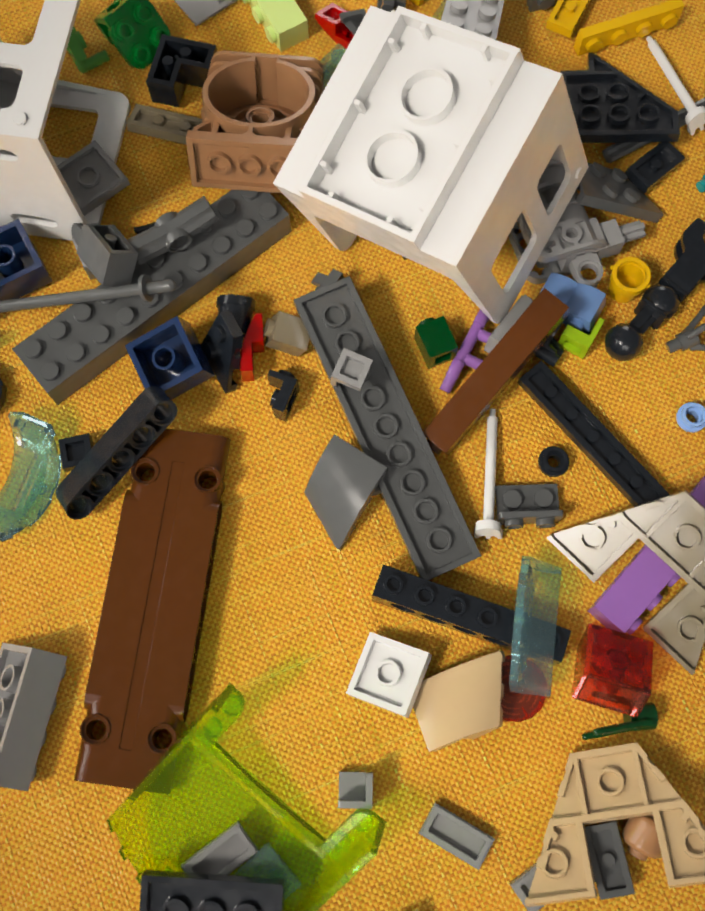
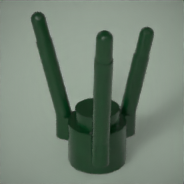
(645, 721)

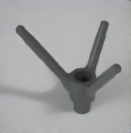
(689, 336)

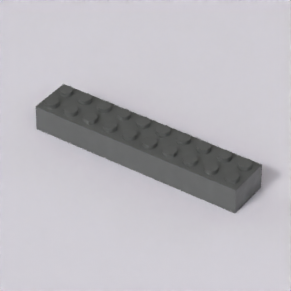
(94, 333)

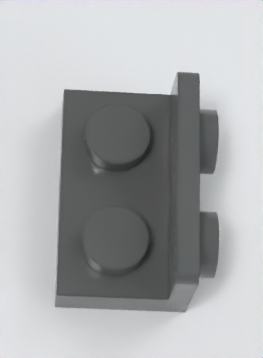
(527, 505)

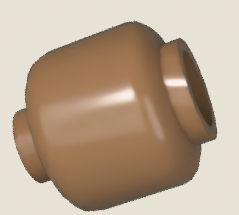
(642, 837)

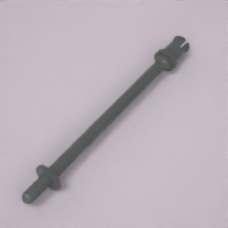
(144, 288)

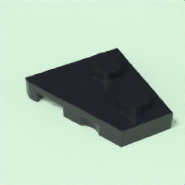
(223, 349)

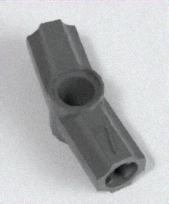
(174, 230)

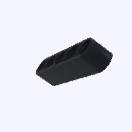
(116, 452)

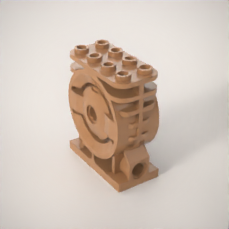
(251, 118)

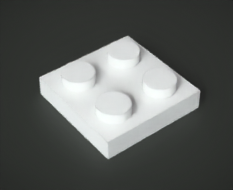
(389, 674)

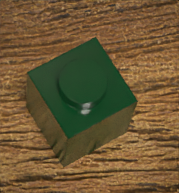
(435, 341)

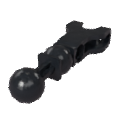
(662, 299)

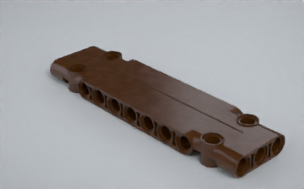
(153, 608)

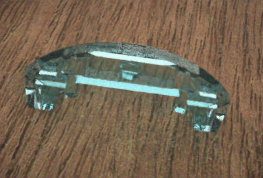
(32, 474)
(534, 627)

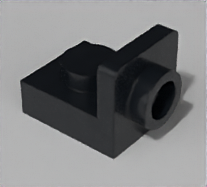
(283, 399)

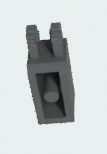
(105, 253)

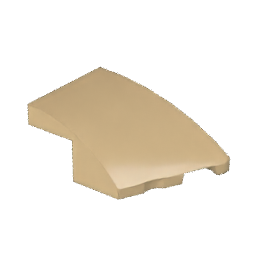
(461, 702)

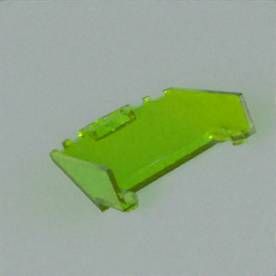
(204, 790)

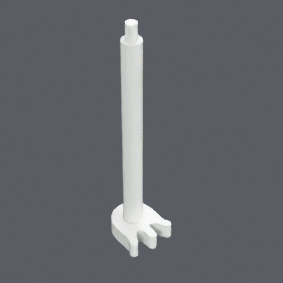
(696, 115)
(488, 526)

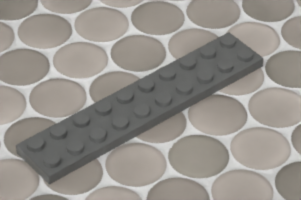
(389, 432)

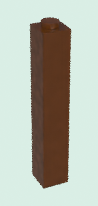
(496, 372)

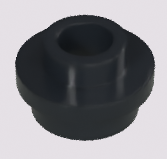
(556, 453)

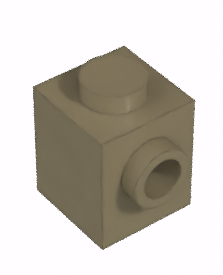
(286, 334)

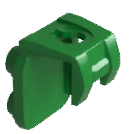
(133, 29)

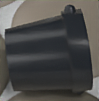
(240, 307)

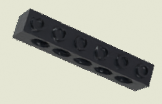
(453, 609)

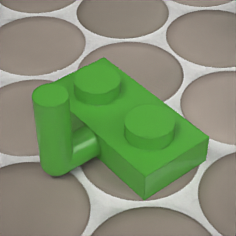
(75, 49)

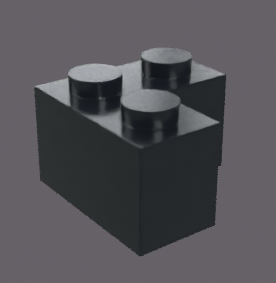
(175, 65)

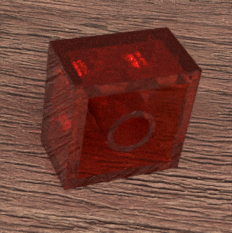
(613, 670)

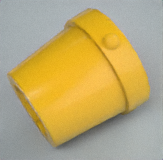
(628, 279)

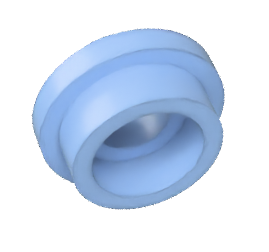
(694, 409)

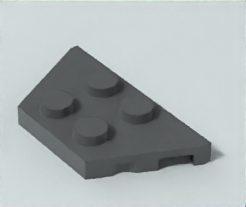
(615, 193)

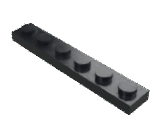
(591, 436)

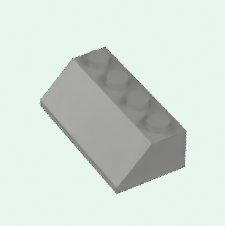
(26, 701)

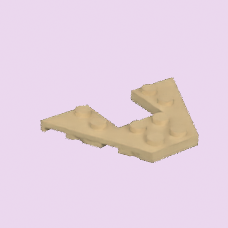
(610, 787)

